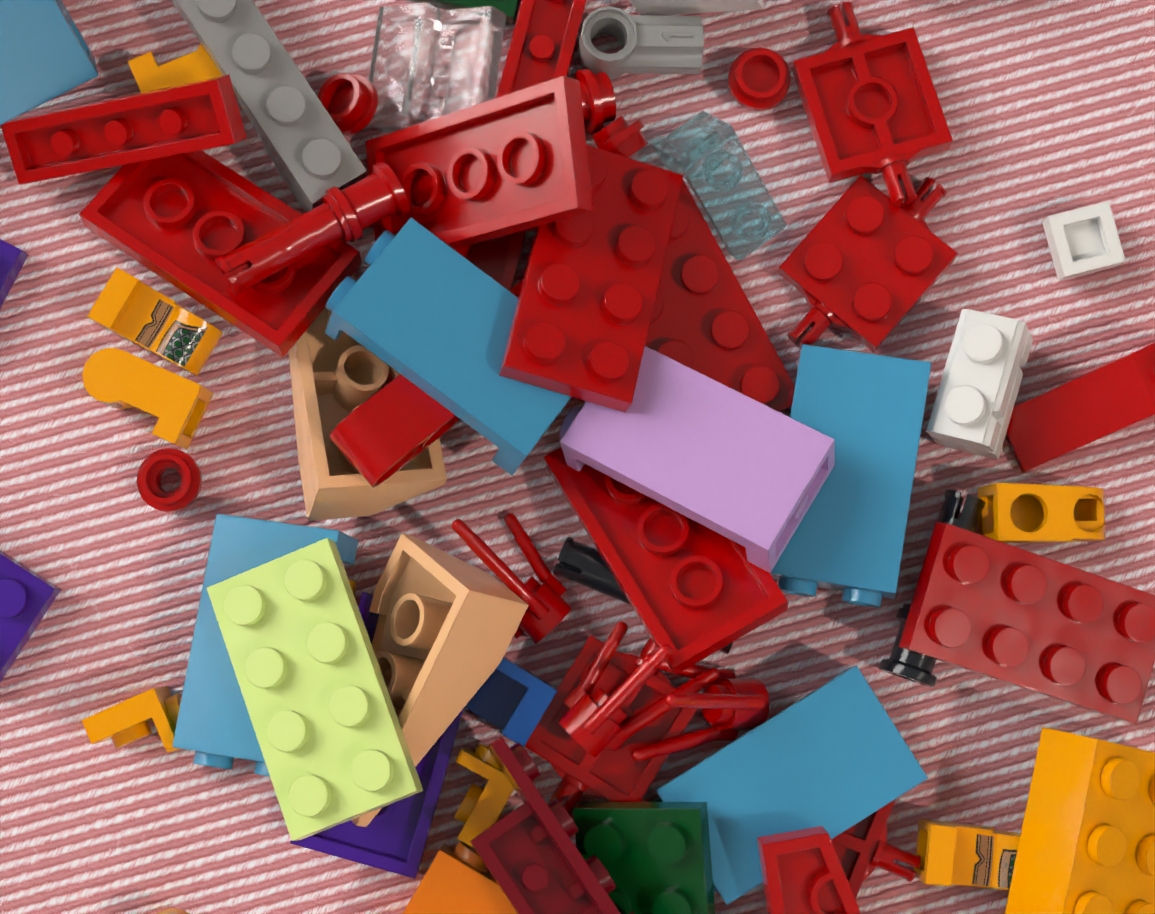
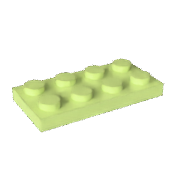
(314, 690)

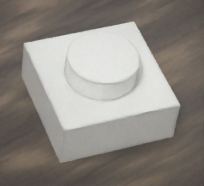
(1083, 241)

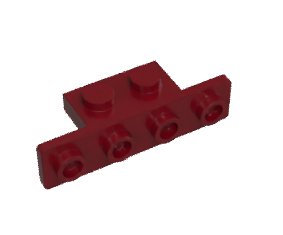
(533, 850)

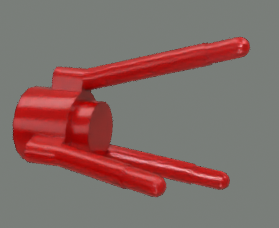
(544, 600)
(727, 703)
(597, 718)

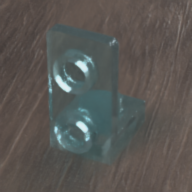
(723, 182)

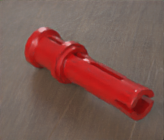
(341, 215)

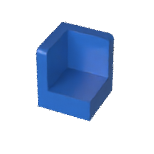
(512, 700)

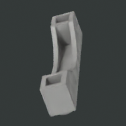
(275, 97)

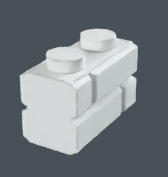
(980, 383)

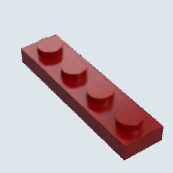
(124, 130)

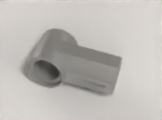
(648, 42)

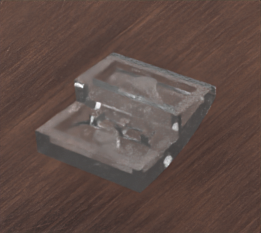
(433, 62)

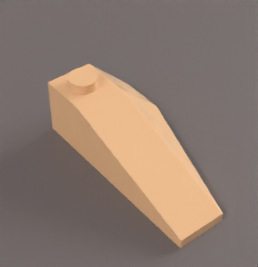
(327, 386)
(437, 638)

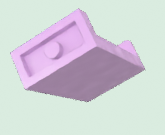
(706, 455)

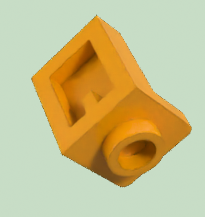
(129, 719)
(482, 806)

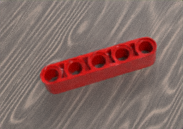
(393, 427)

